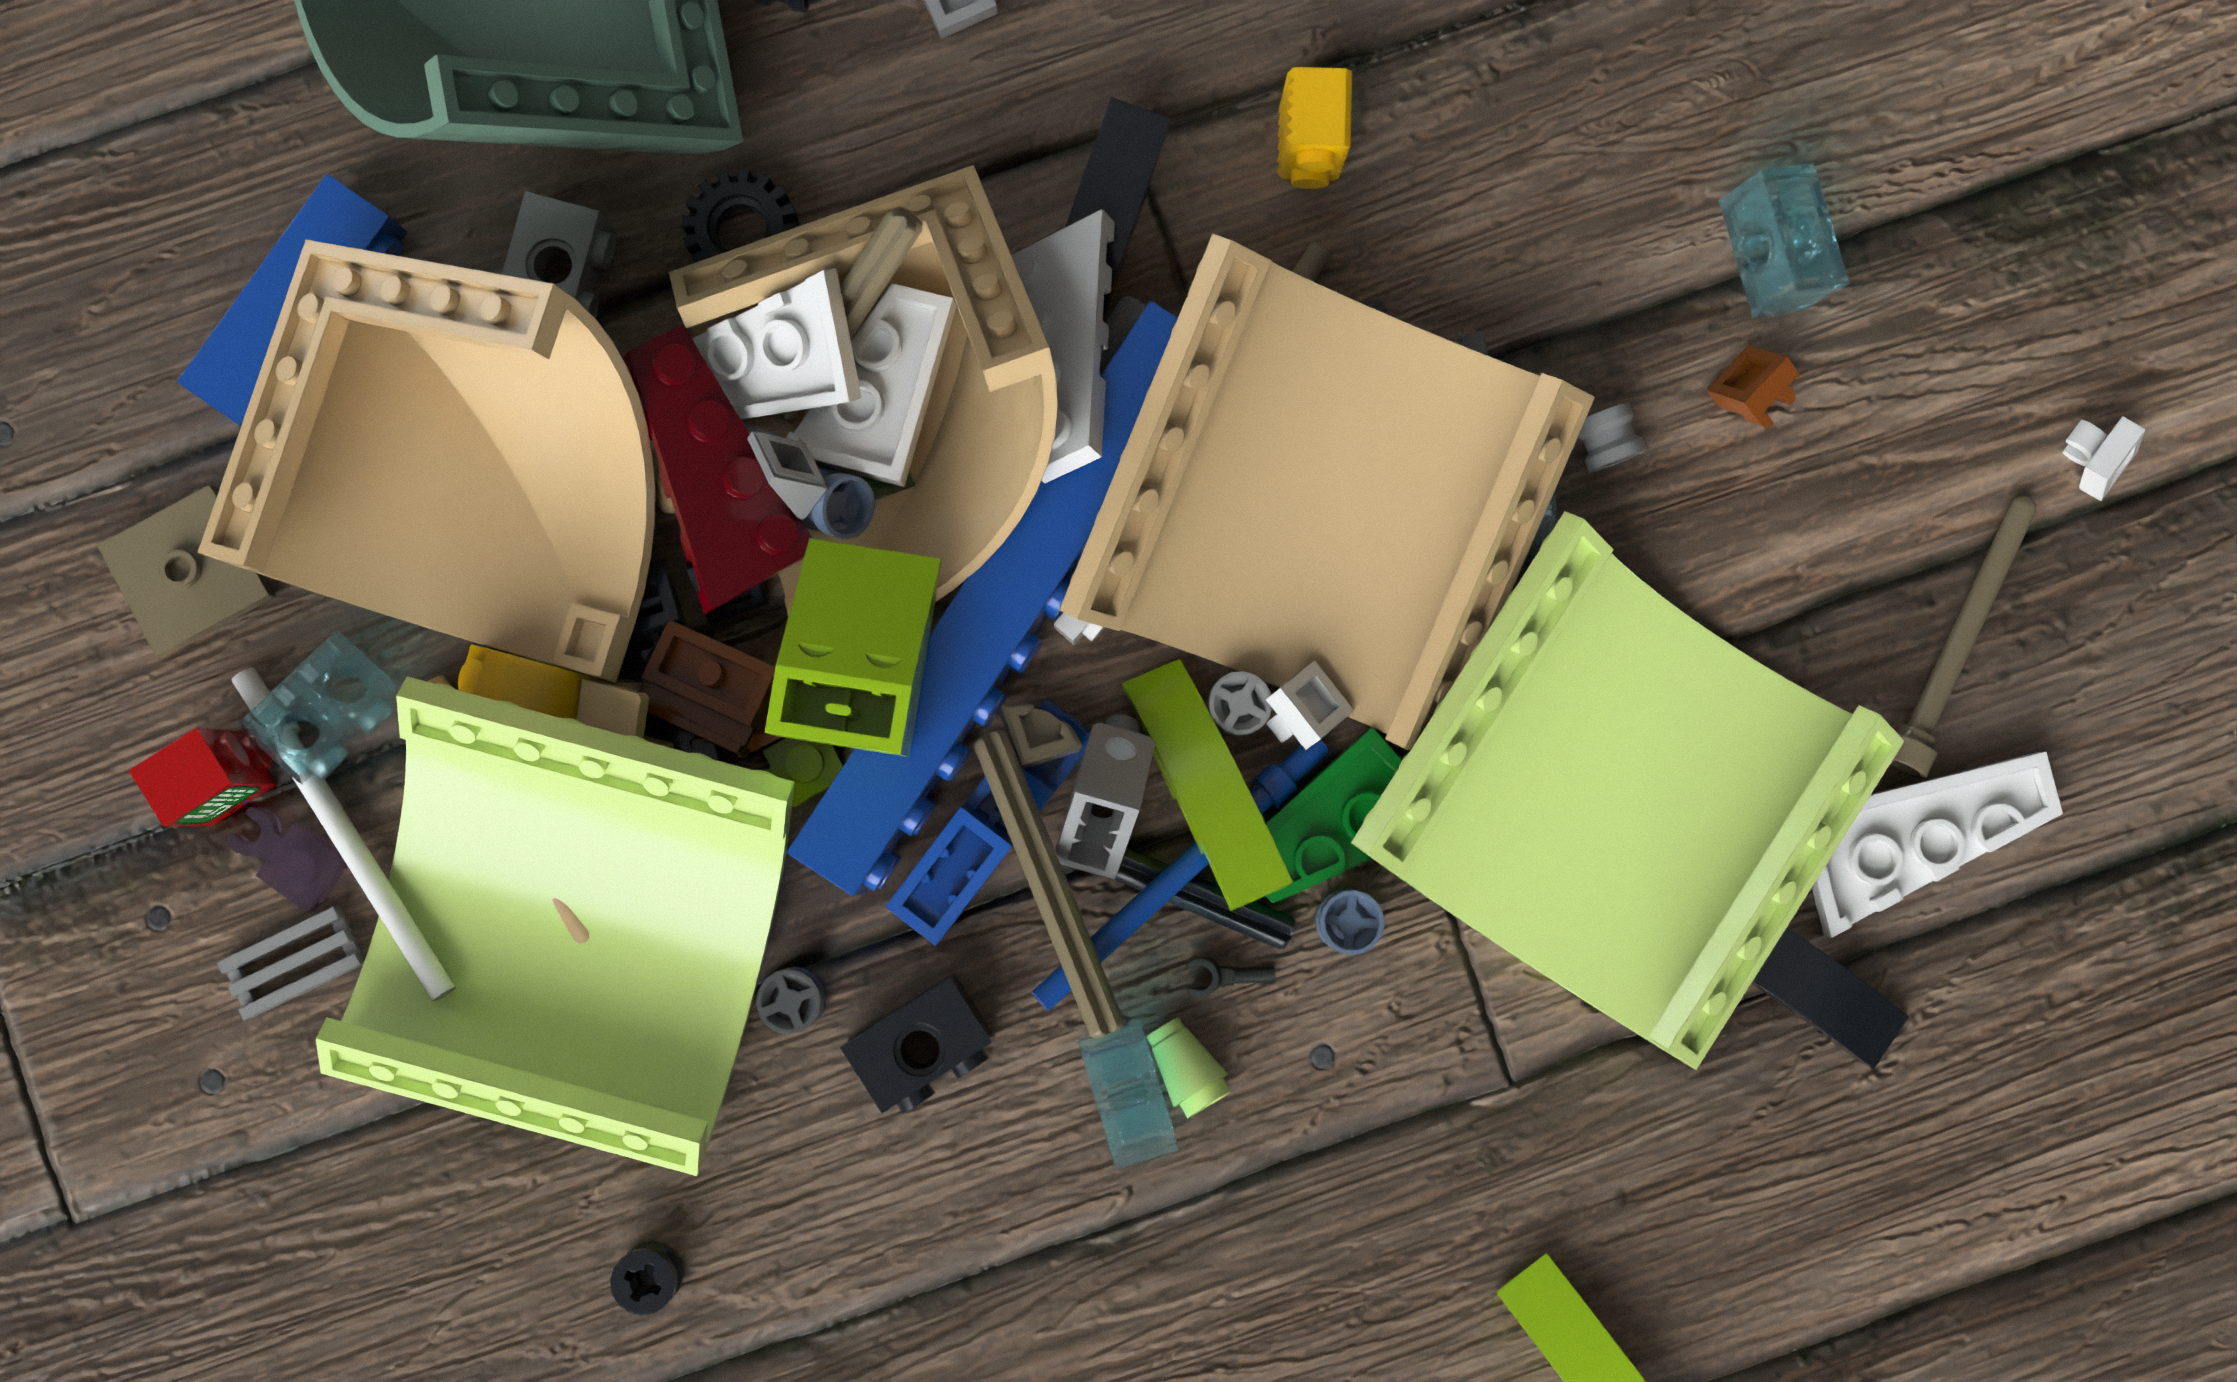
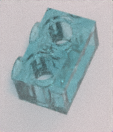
(307, 698)
(1128, 1094)

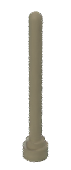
(1917, 751)

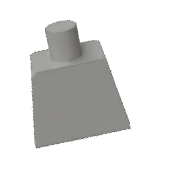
(1111, 776)

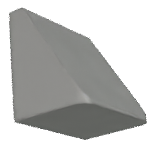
(789, 471)

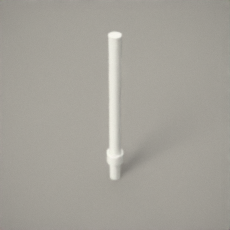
(358, 856)

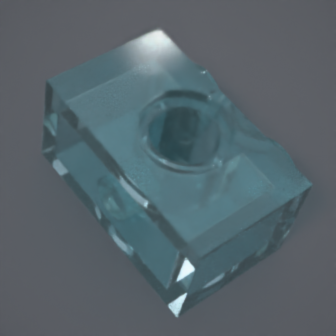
(1783, 240)

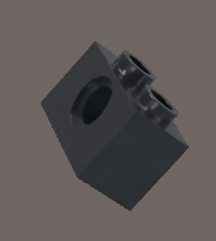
(880, 1051)

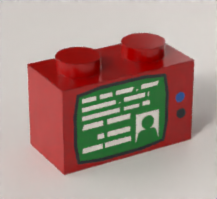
(203, 777)

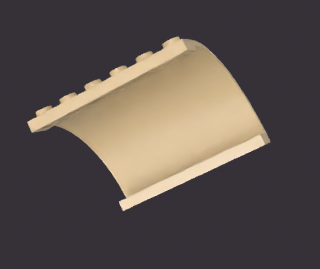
(1324, 492)

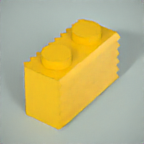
(1314, 125)

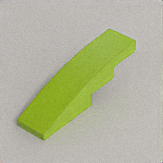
(1207, 784)
(1565, 1326)

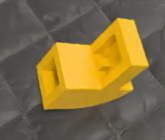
(521, 681)

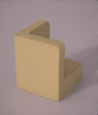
(615, 707)

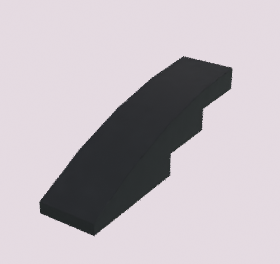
(1120, 175)

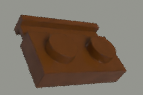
(707, 687)

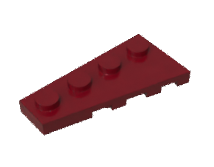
(726, 509)

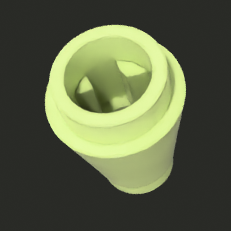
(1187, 1068)

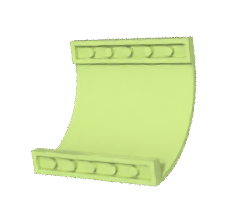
(1625, 796)
(658, 859)

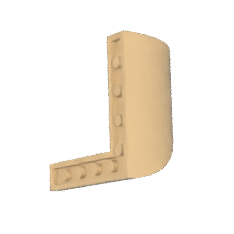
(995, 384)
(446, 458)

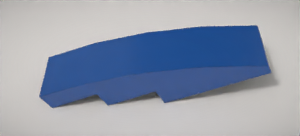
(973, 846)

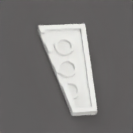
(1067, 288)
(785, 351)
(1930, 831)

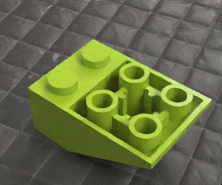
(855, 648)

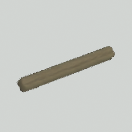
(1049, 884)

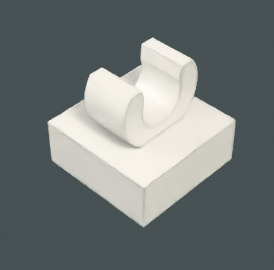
(2103, 454)
(1307, 707)

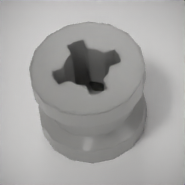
(1611, 437)
(1244, 696)

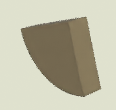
(1037, 734)

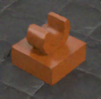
(1754, 383)

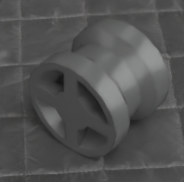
(780, 1005)

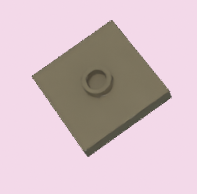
(170, 585)

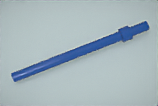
(1271, 788)

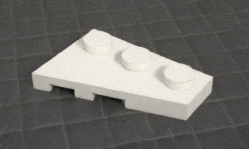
(896, 372)

